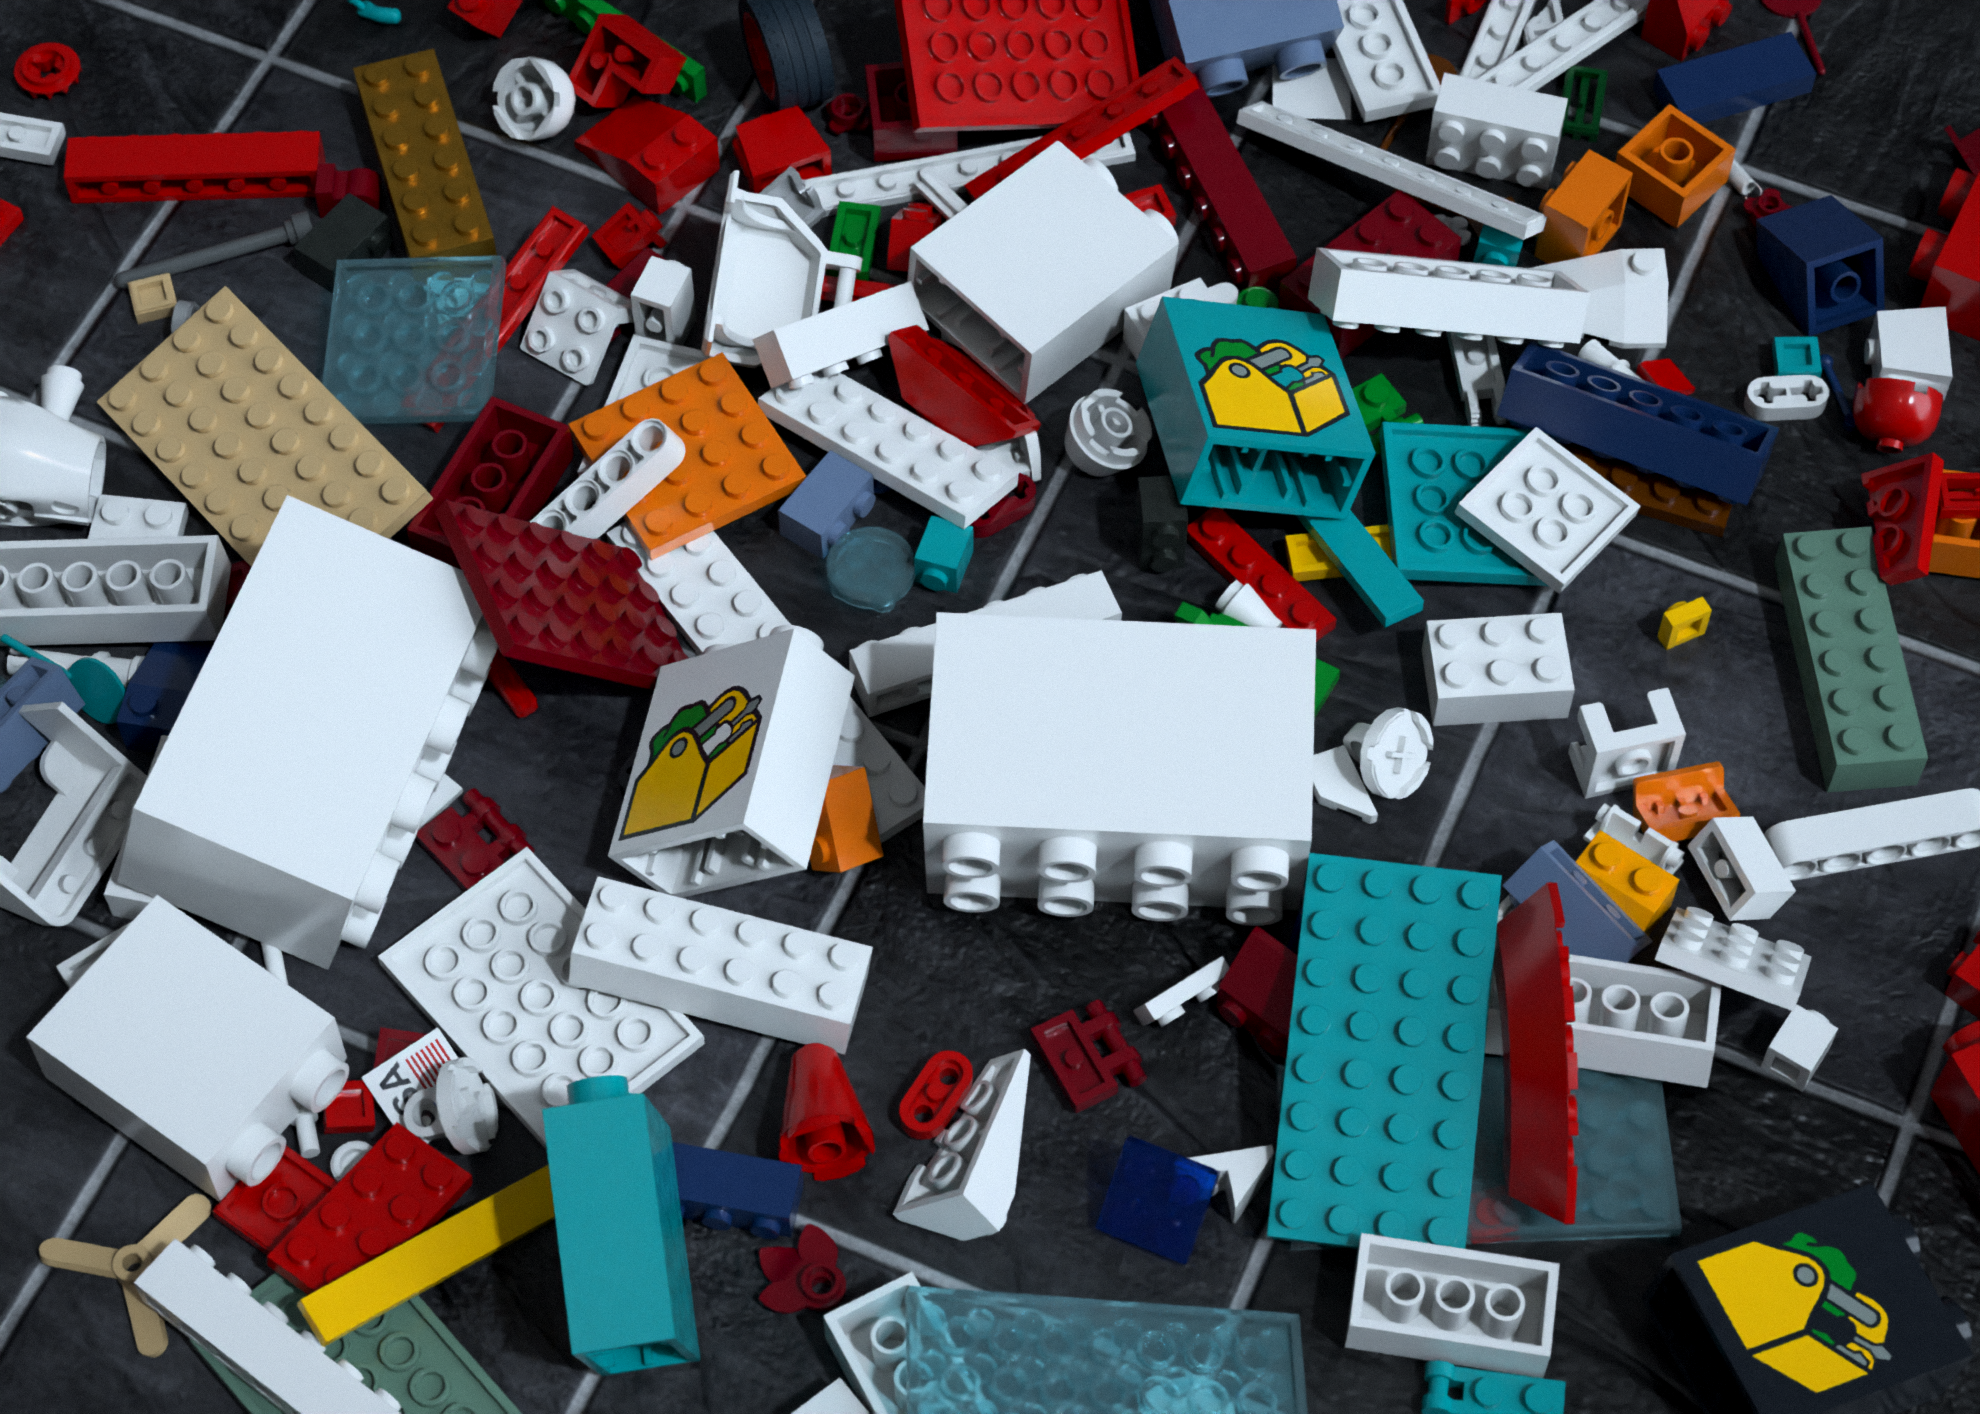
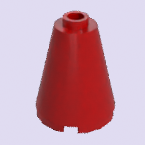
(823, 1117)

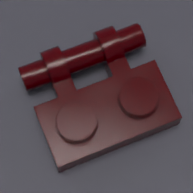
(458, 847)
(1077, 1063)

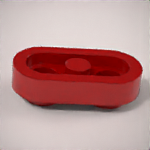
(934, 1097)

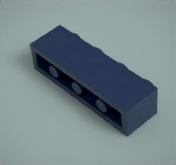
(738, 1190)

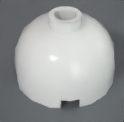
(533, 98)

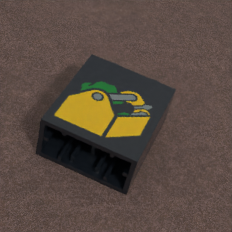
(1811, 1314)

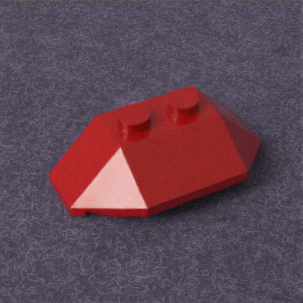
(956, 391)

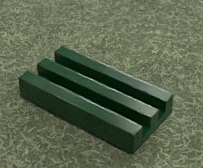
(1578, 127)

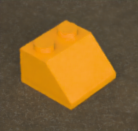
(1629, 880)

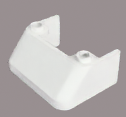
(80, 826)

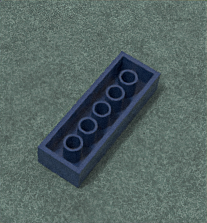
(1637, 423)

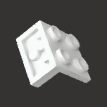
(575, 323)

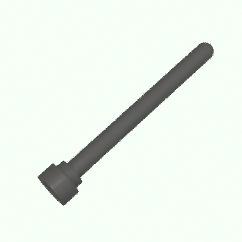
(291, 232)

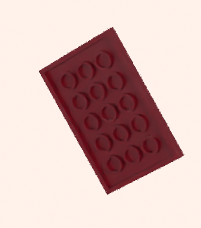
(561, 597)

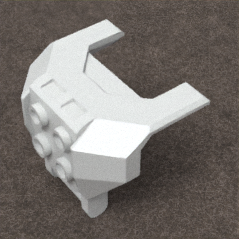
(766, 274)

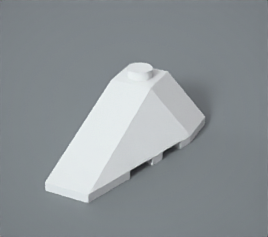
(1625, 295)

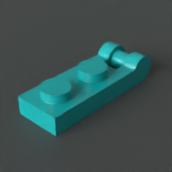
(1489, 1392)

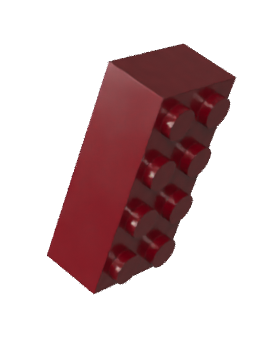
(1392, 228)
(500, 467)

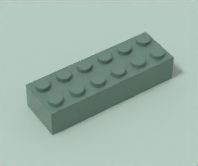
(1849, 660)

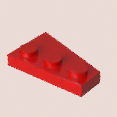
(1904, 515)

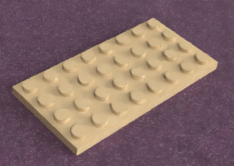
(250, 424)

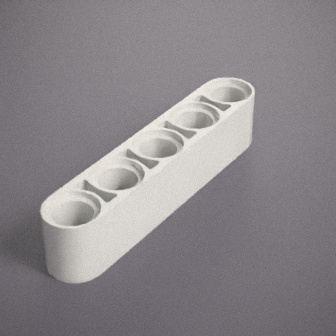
(604, 482)
(1877, 834)

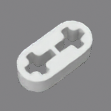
(1786, 397)

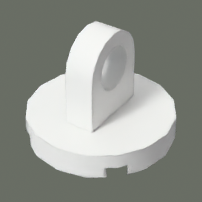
(1392, 751)
(464, 1108)

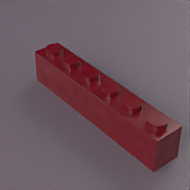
(1224, 192)

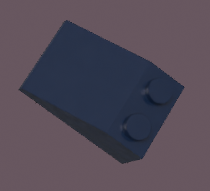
(159, 692)

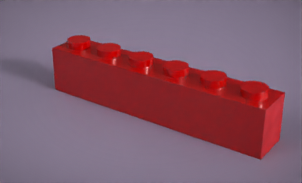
(193, 166)

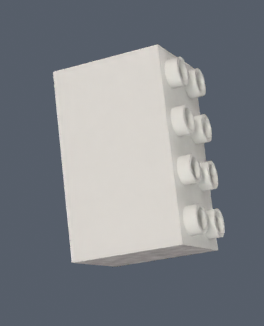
(312, 738)
(1120, 765)

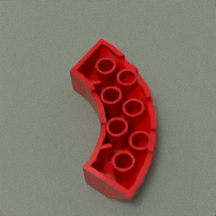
(1538, 1055)

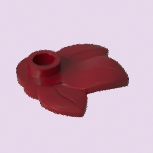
(798, 1270)

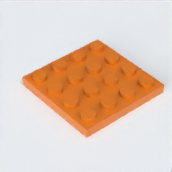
(729, 462)

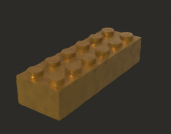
(423, 158)

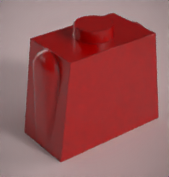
(775, 143)

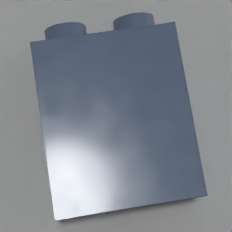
(1235, 36)

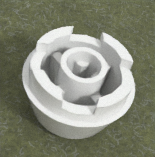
(1106, 433)

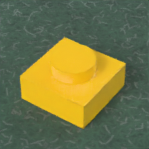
(1684, 622)

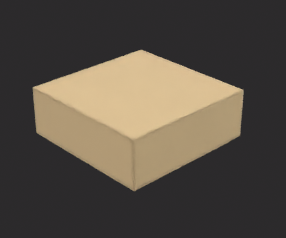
(152, 298)

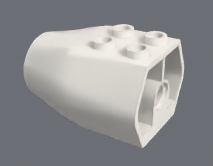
(47, 467)

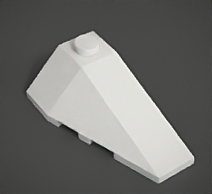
(976, 1166)

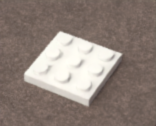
(1547, 509)
(1734, 957)

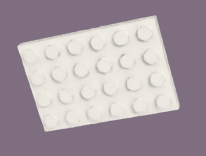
(500, 992)

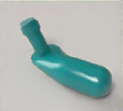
(377, 14)

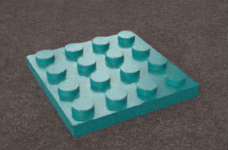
(1424, 480)

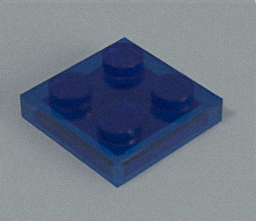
(1157, 1199)

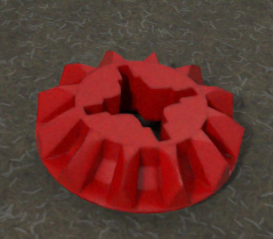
(43, 58)

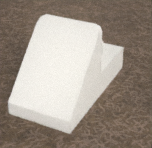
(1240, 1174)

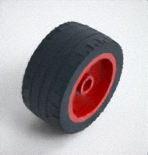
(787, 52)

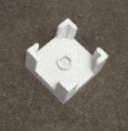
(1616, 758)

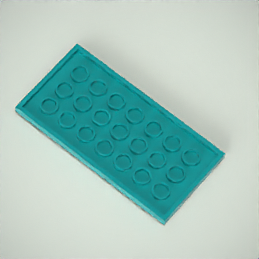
(1384, 1053)

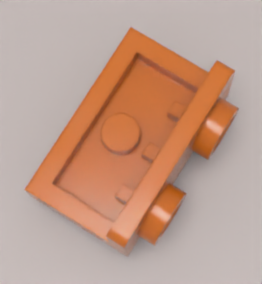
(1682, 800)

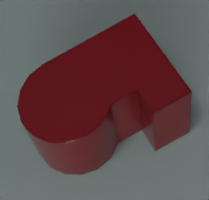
(335, 185)

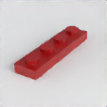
(1243, 559)

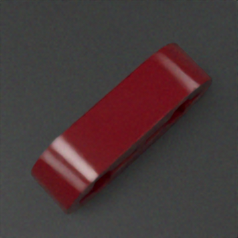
(1007, 509)

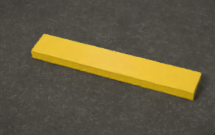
(429, 1258)

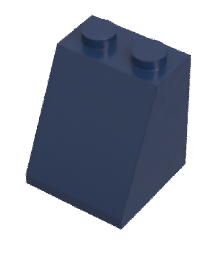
(1823, 263)

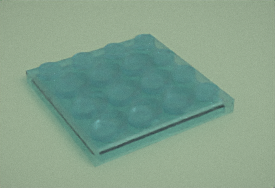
(415, 337)

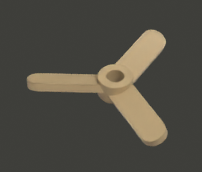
(113, 1263)

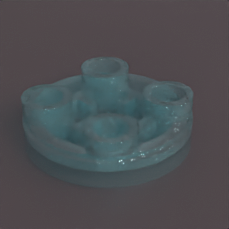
(870, 568)

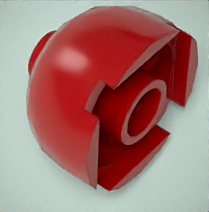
(1895, 414)

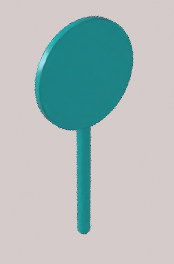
(91, 678)

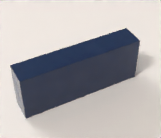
(1736, 79)

